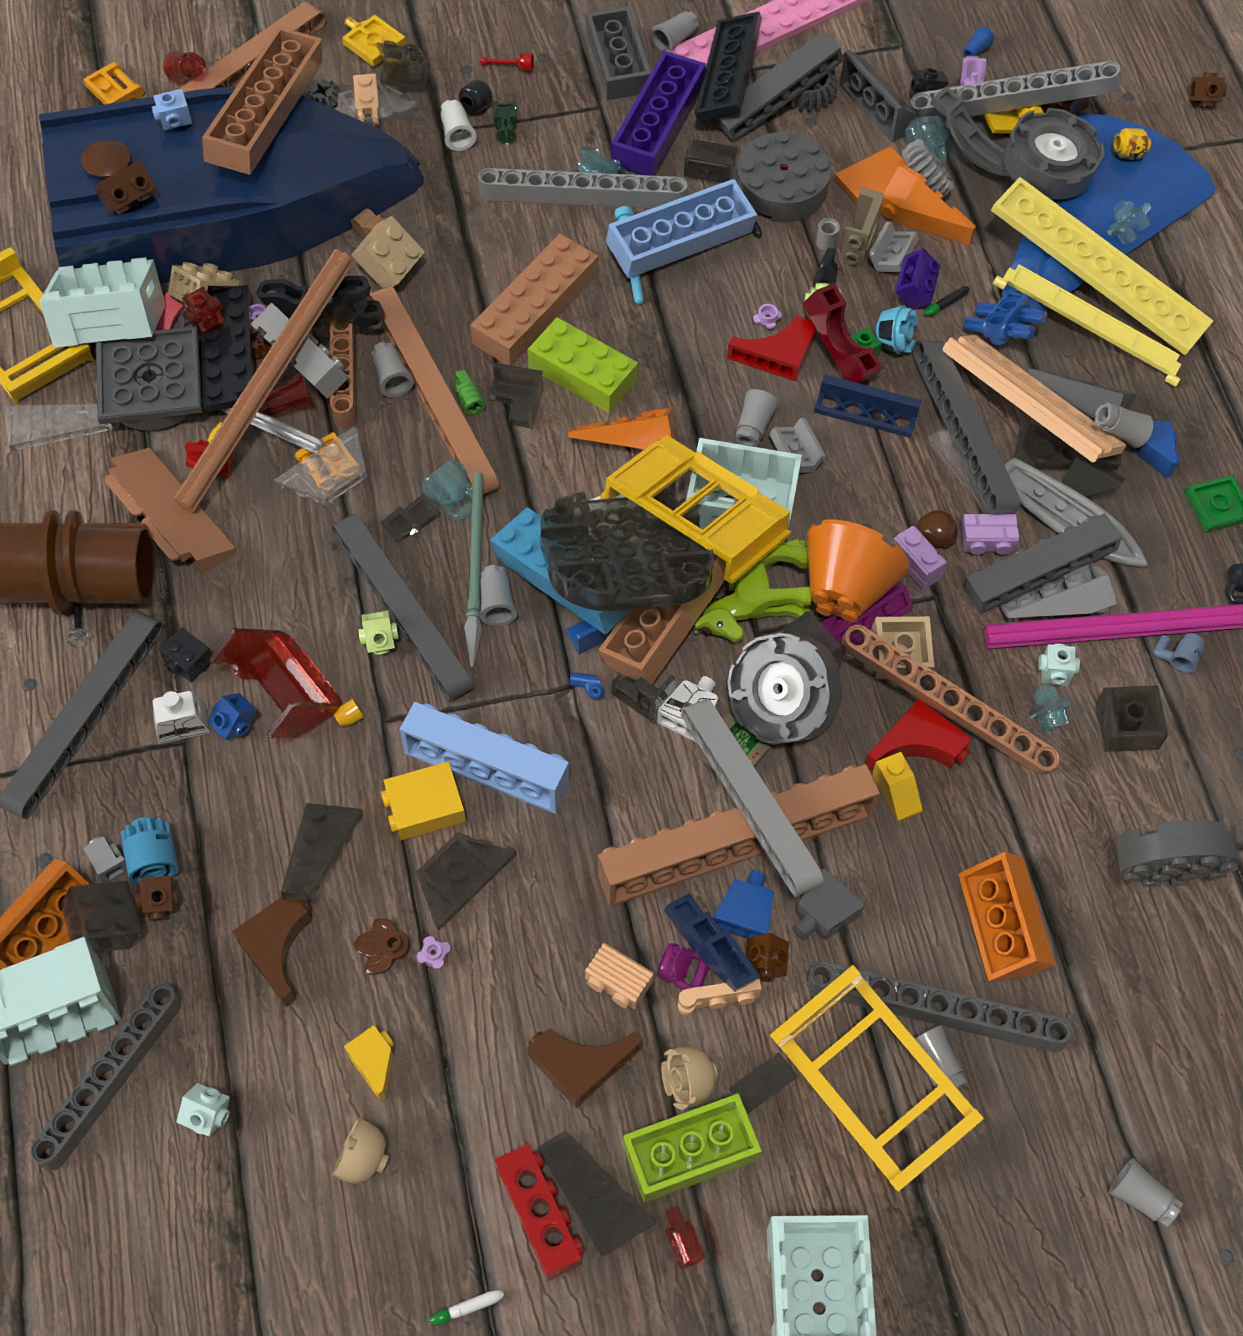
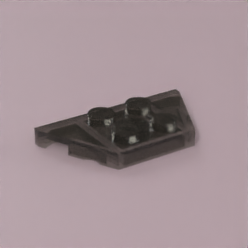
(459, 874)

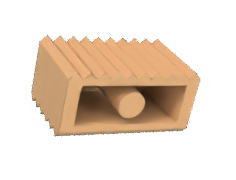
(618, 976)

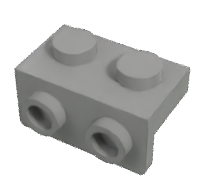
(891, 248)
(800, 441)

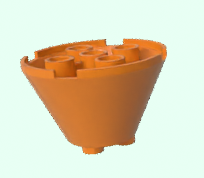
(851, 567)

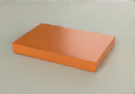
(870, 173)

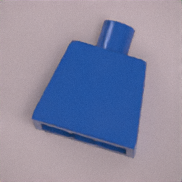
(746, 907)

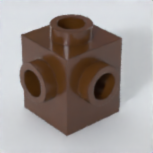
(1207, 89)
(158, 887)
(768, 956)

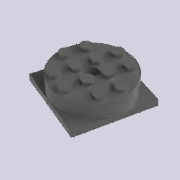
(149, 379)

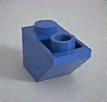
(1160, 449)

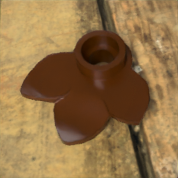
(377, 946)

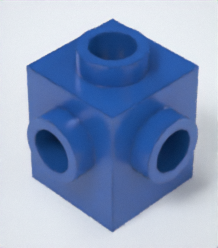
(232, 716)

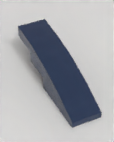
(712, 944)

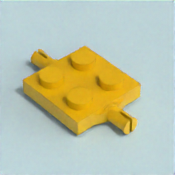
(366, 34)

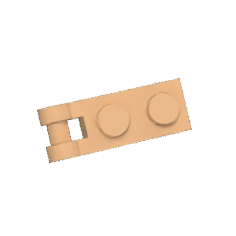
(716, 996)

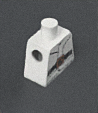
(686, 694)
(179, 716)

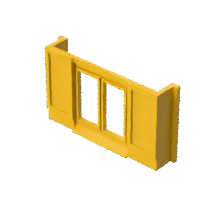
(738, 536)

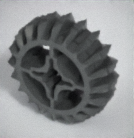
(817, 95)

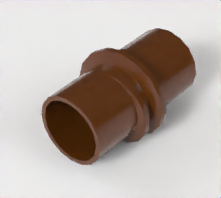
(75, 562)

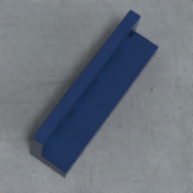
(869, 401)

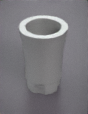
(673, 31)
(391, 371)
(755, 416)
(1125, 424)
(496, 597)
(940, 1051)
(1145, 1193)

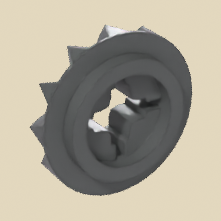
(327, 87)

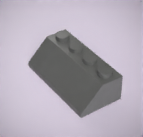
(875, 96)

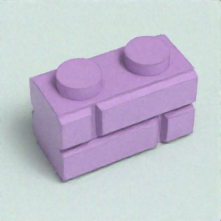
(989, 533)
(925, 563)

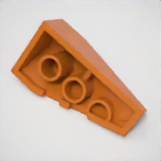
(916, 206)
(631, 433)

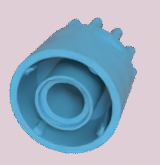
(149, 849)

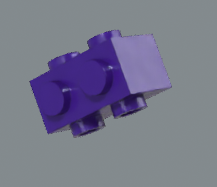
(918, 278)

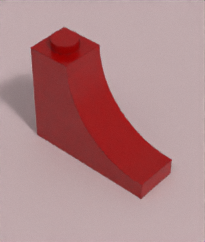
(777, 354)
(925, 735)

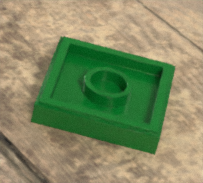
(1217, 503)

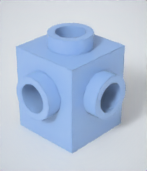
(171, 109)

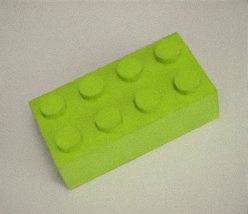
(583, 365)
(691, 1148)

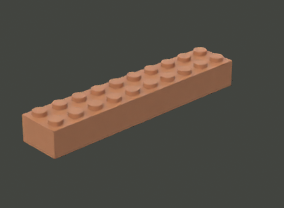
(728, 839)

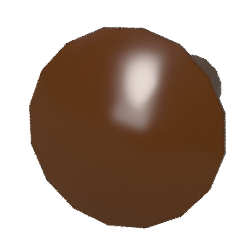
(105, 158)

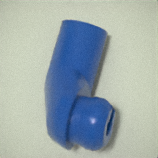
(590, 683)

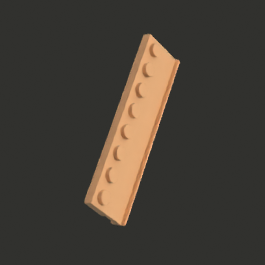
(1033, 397)

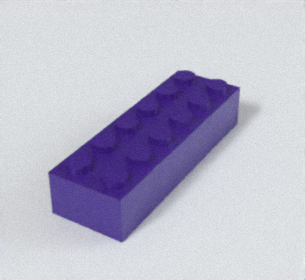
(658, 113)

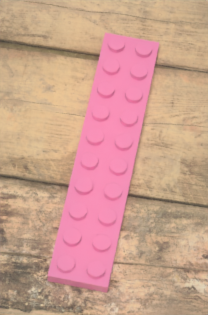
(779, 22)

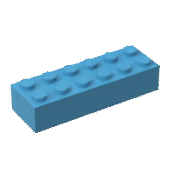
(520, 550)

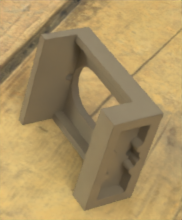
(867, 217)

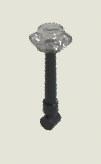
(78, 637)

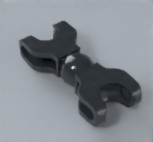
(345, 304)

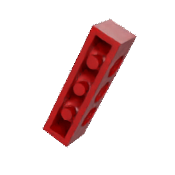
(555, 1259)

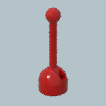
(524, 61)

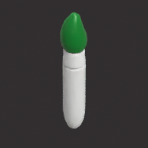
(446, 1315)

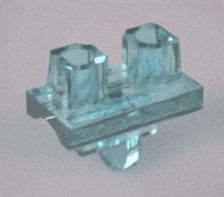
(593, 162)
(1127, 217)
(1049, 711)

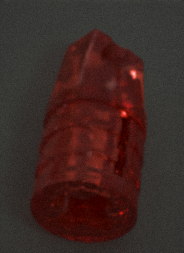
(683, 1240)

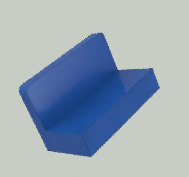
(585, 636)

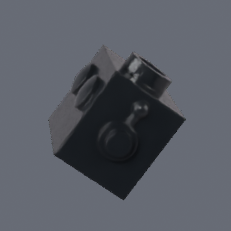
(185, 655)

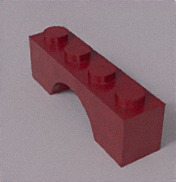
(827, 311)

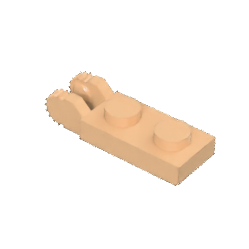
(366, 97)

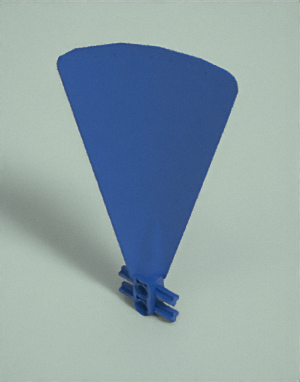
(1163, 178)

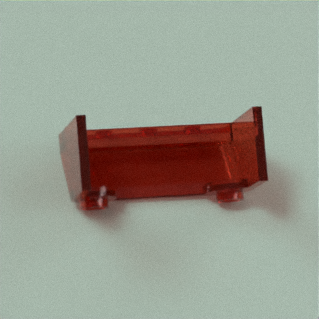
(284, 674)

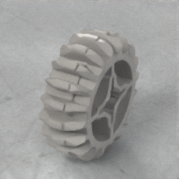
(925, 162)

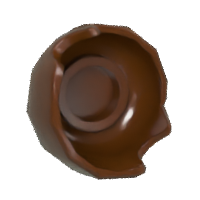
(938, 528)

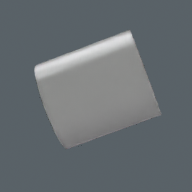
(827, 234)

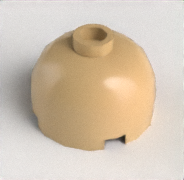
(688, 1076)
(361, 1154)

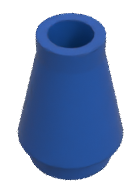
(980, 41)

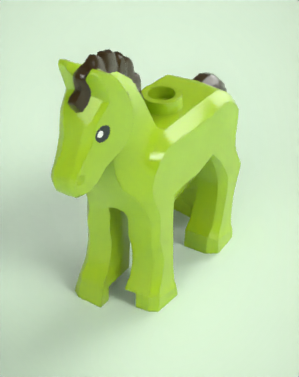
(754, 598)

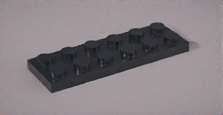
(728, 66)
(227, 350)

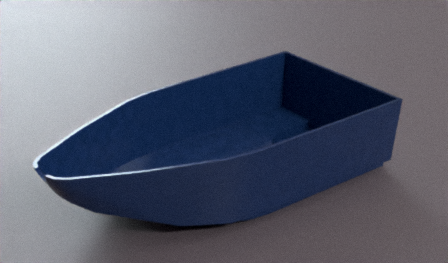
(298, 196)

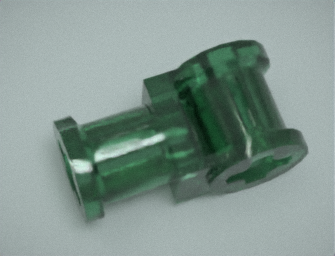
(505, 119)

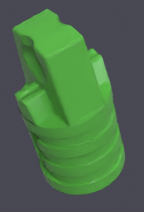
(468, 394)

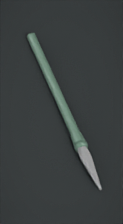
(473, 626)

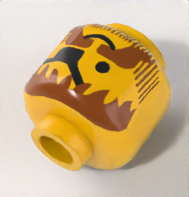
(1131, 143)

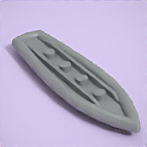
(1064, 507)

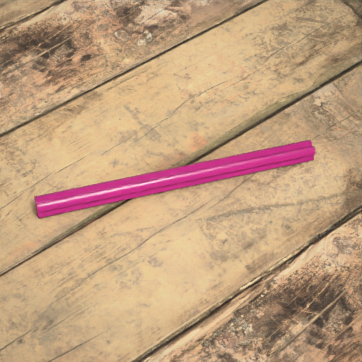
(1113, 626)

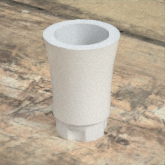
(457, 128)

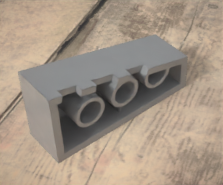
(309, 359)

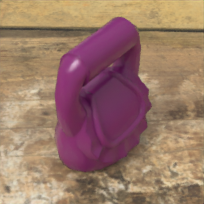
(676, 963)

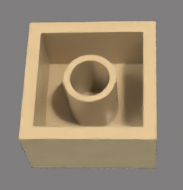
(388, 253)
(909, 635)

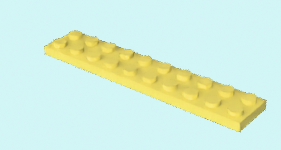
(1102, 265)

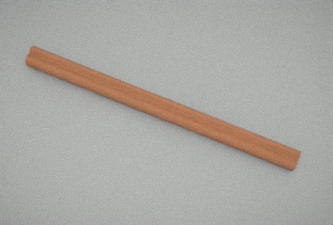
(263, 381)

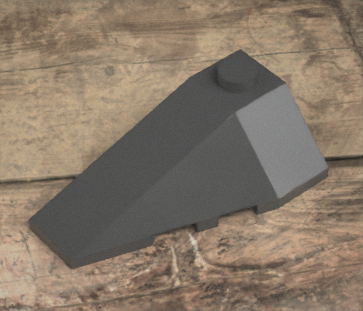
(1082, 392)

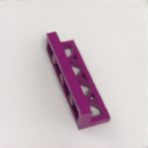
(892, 604)

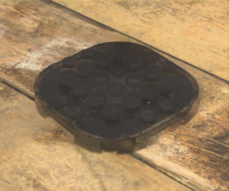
(621, 554)

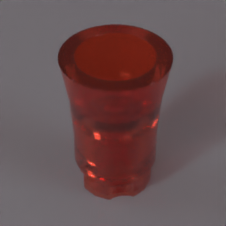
(183, 66)
(287, 396)

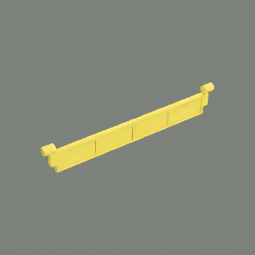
(1093, 320)

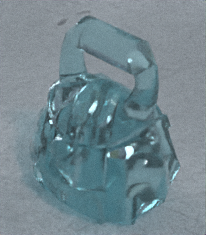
(930, 130)
(448, 487)

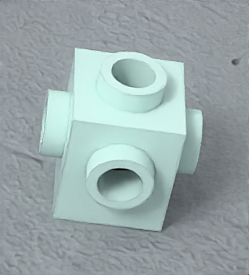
(1058, 664)
(203, 1109)

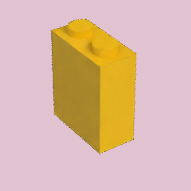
(423, 801)

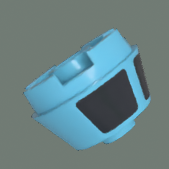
(896, 329)

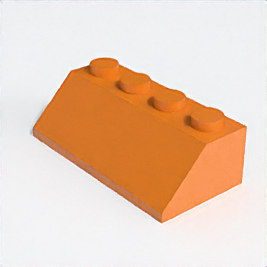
(36, 918)
(1006, 918)

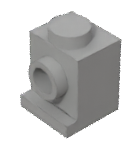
(105, 859)

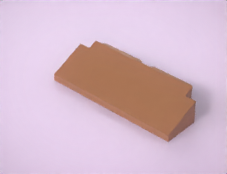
(148, 490)

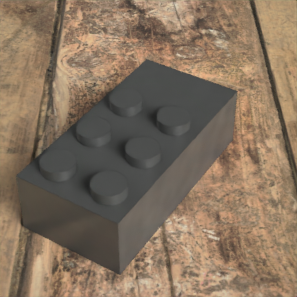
(617, 52)

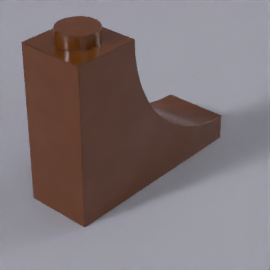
(268, 939)
(580, 1068)

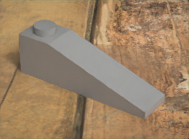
(1077, 592)

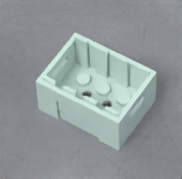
(103, 302)
(767, 470)
(53, 1001)
(842, 1253)

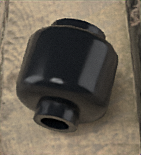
(475, 97)

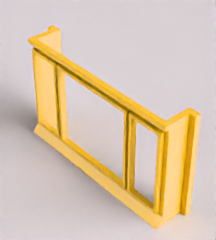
(52, 368)
(810, 1070)

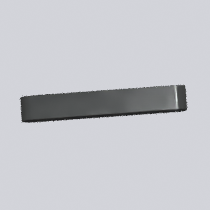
(105, 1090)

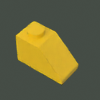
(897, 786)
(373, 1059)

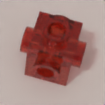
(202, 309)

